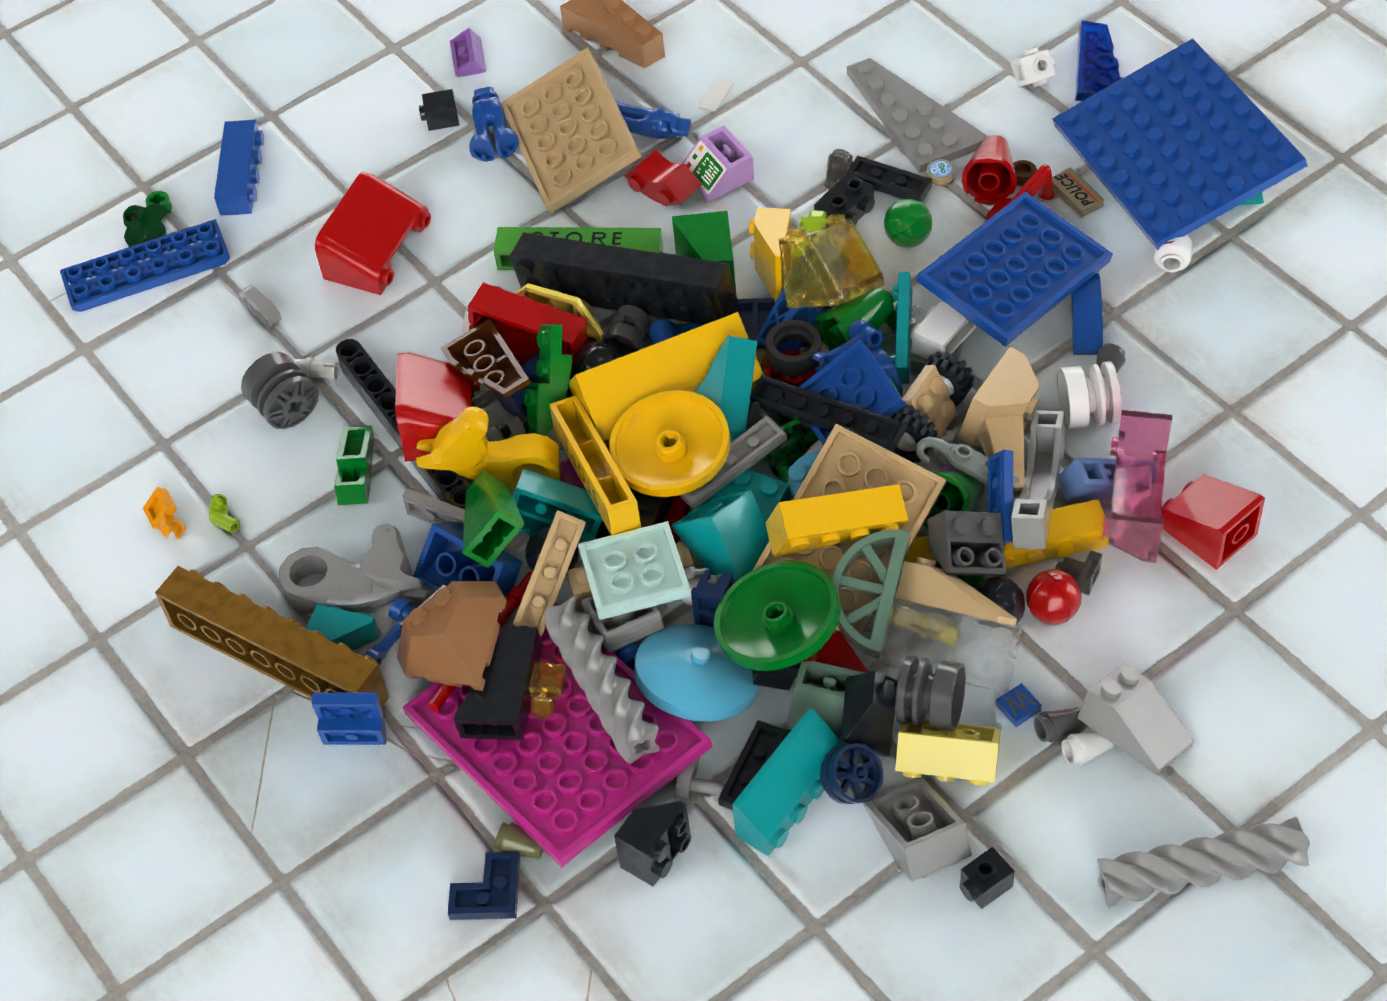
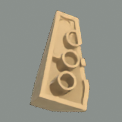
(933, 587)

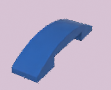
(1087, 317)

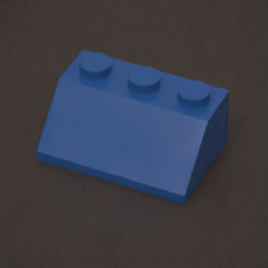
(444, 561)

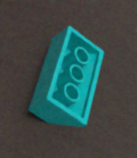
(784, 785)

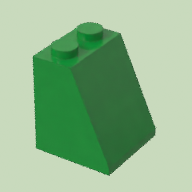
(704, 237)

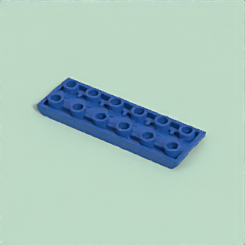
(144, 266)

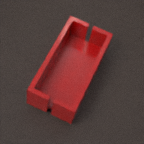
(520, 320)

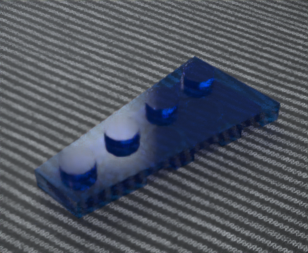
(1095, 60)

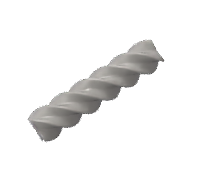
(597, 677)
(1203, 861)

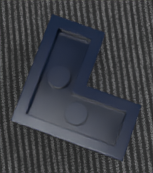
(494, 897)

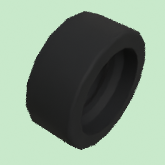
(789, 331)

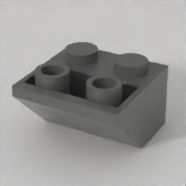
(968, 542)

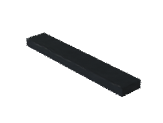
(826, 412)

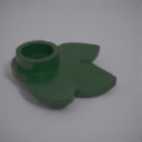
(144, 223)

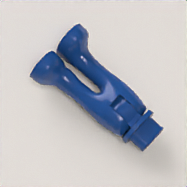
(489, 112)
(654, 122)

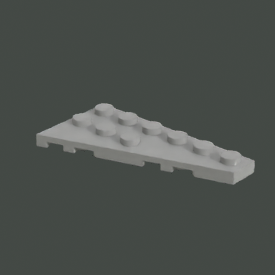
(914, 120)

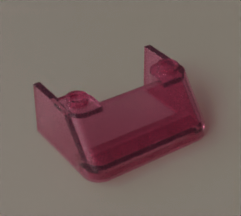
(1138, 484)

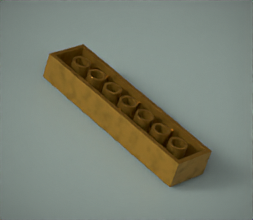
(264, 639)

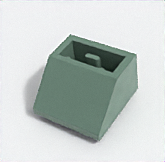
(823, 690)

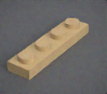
(549, 571)

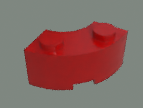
(662, 180)

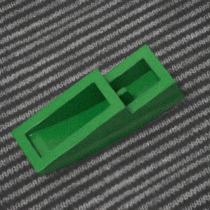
(354, 465)

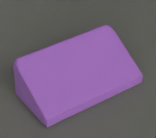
(467, 54)

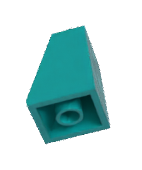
(725, 533)

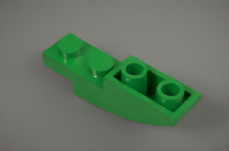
(554, 375)

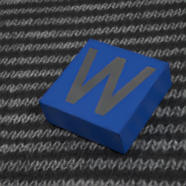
(1018, 705)

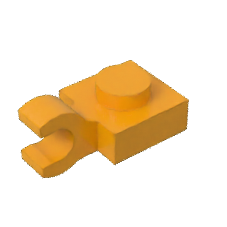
(160, 513)

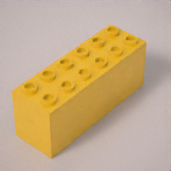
(665, 366)

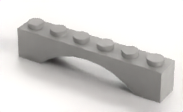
(1035, 505)

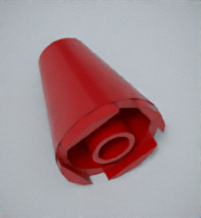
(990, 172)

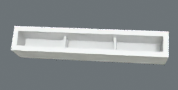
(940, 331)

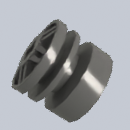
(279, 390)
(925, 692)

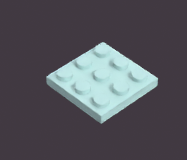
(634, 570)

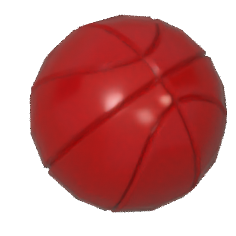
(1053, 597)

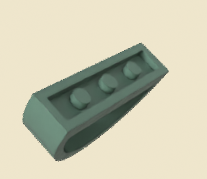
(890, 578)

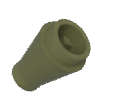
(513, 839)

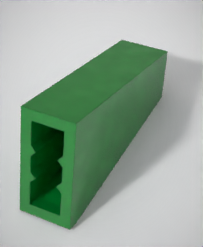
(489, 519)

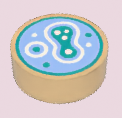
(940, 171)

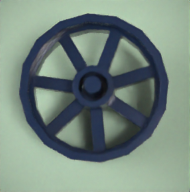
(868, 773)

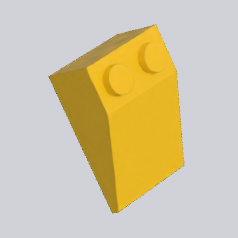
(767, 228)

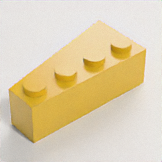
(834, 519)

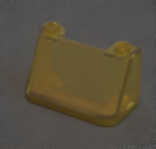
(827, 265)

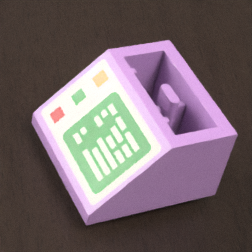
(720, 163)

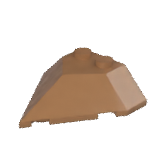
(453, 634)

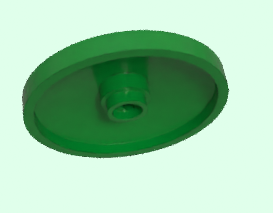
(777, 615)

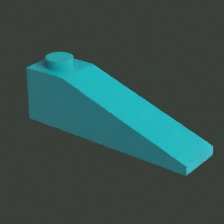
(730, 381)

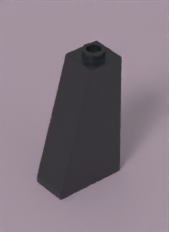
(505, 701)

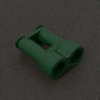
(779, 458)

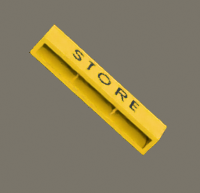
(595, 466)

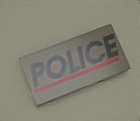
(1076, 192)

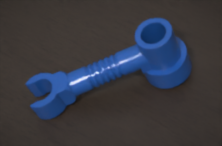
(858, 330)
(398, 611)

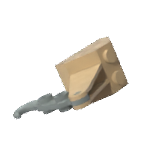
(994, 421)

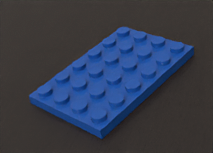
(1014, 268)

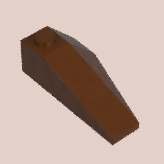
(486, 359)

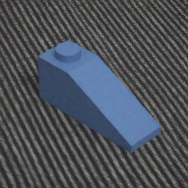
(1088, 480)

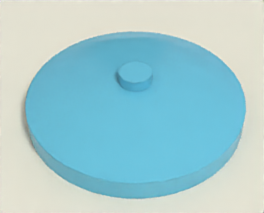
(691, 676)

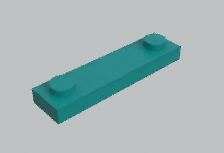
(903, 295)

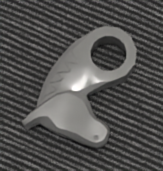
(351, 586)

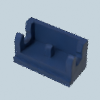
(707, 597)

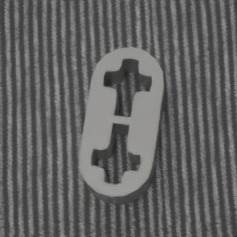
(260, 306)

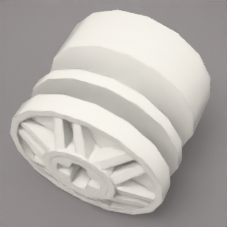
(1095, 395)

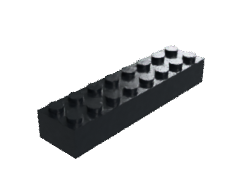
(621, 276)

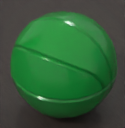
(908, 223)

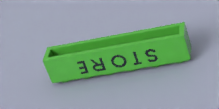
(633, 238)

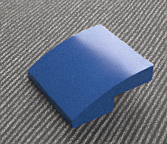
(349, 718)

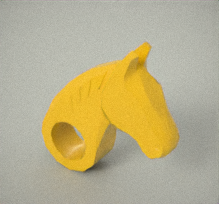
(467, 452)

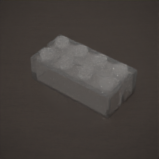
(952, 637)

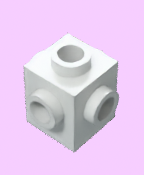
(1033, 67)

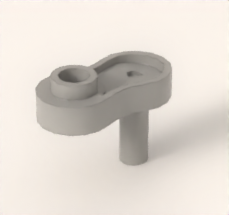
(687, 782)

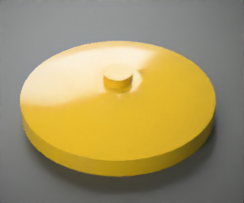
(670, 443)

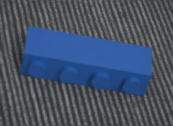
(238, 167)

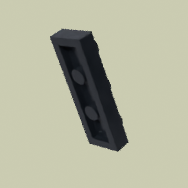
(891, 179)
(757, 750)

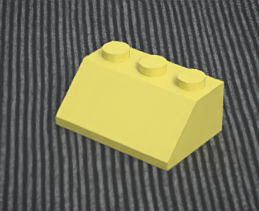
(947, 755)

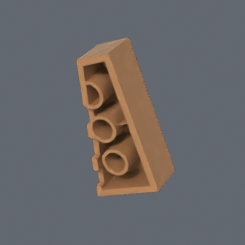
(615, 28)

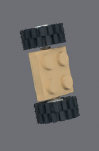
(932, 401)

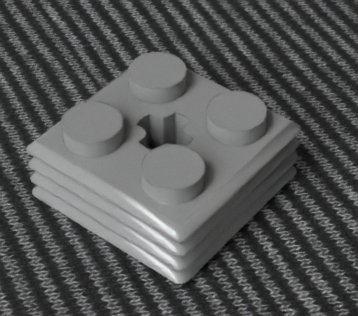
(623, 628)

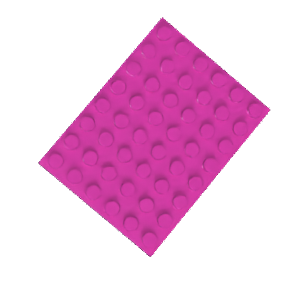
(565, 775)

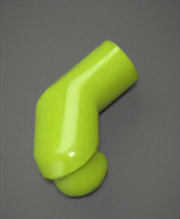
(219, 514)

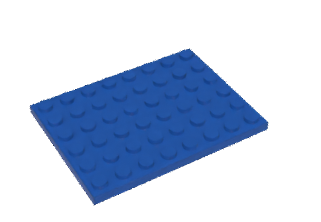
(1178, 143)

